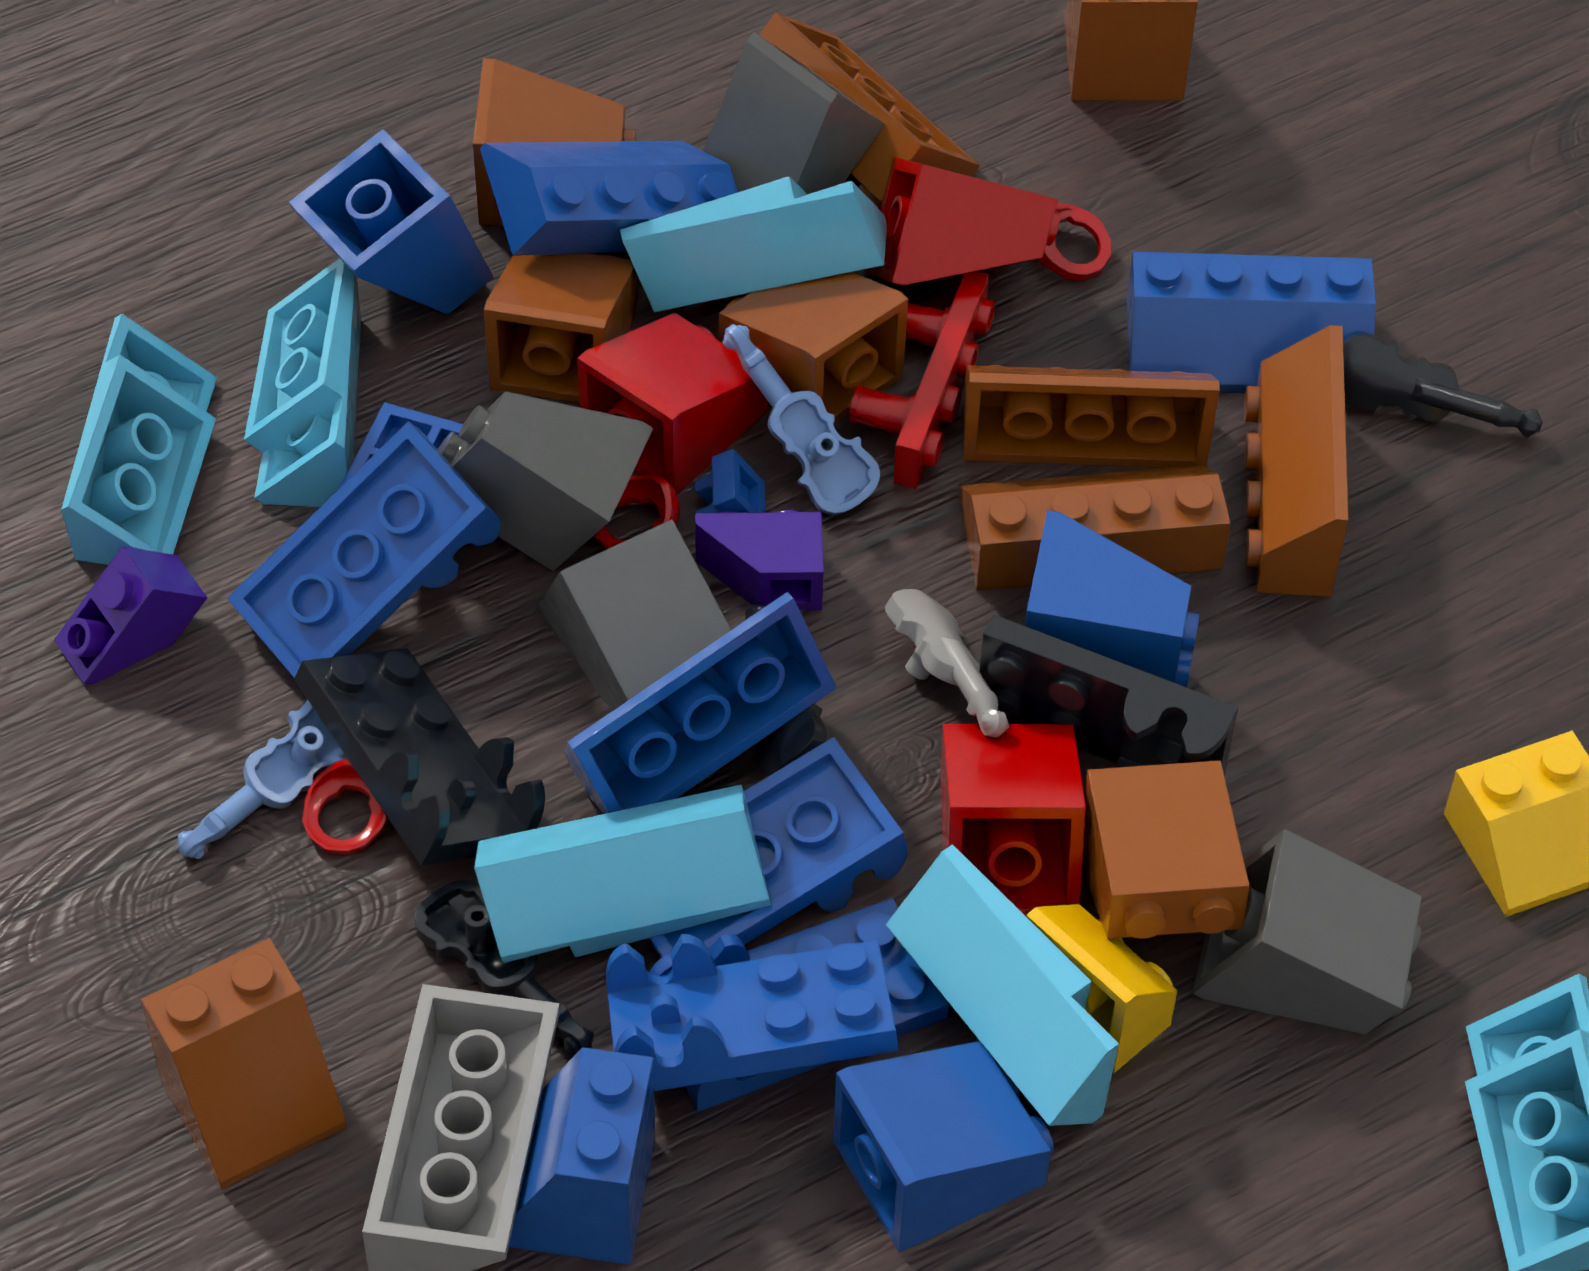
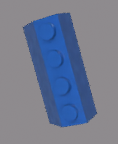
(585, 192)
(1238, 309)
(702, 712)

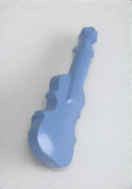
(834, 469)
(272, 778)

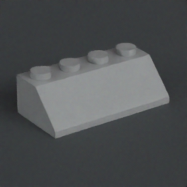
(459, 1131)

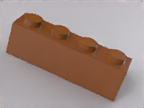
(906, 129)
(1088, 416)
(1298, 467)
(1159, 514)

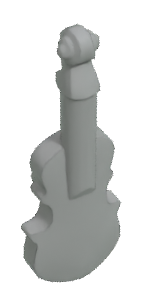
(944, 654)

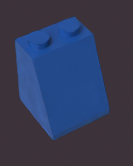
(395, 226)
(1111, 601)
(937, 1139)
(589, 1159)

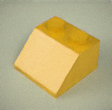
(1526, 821)
(1126, 994)

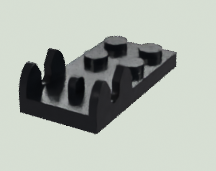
(1112, 706)
(418, 755)

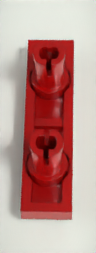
(938, 397)

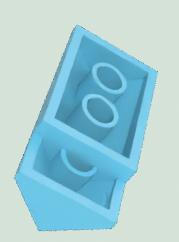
(755, 242)
(307, 391)
(138, 448)
(622, 875)
(1009, 988)
(1535, 1124)

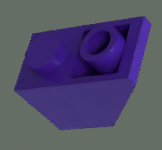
(764, 554)
(130, 613)

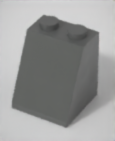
(787, 123)
(547, 470)
(634, 612)
(1315, 940)

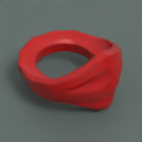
(1068, 270)
(643, 490)
(329, 786)

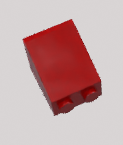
(958, 224)
(678, 385)
(1016, 809)

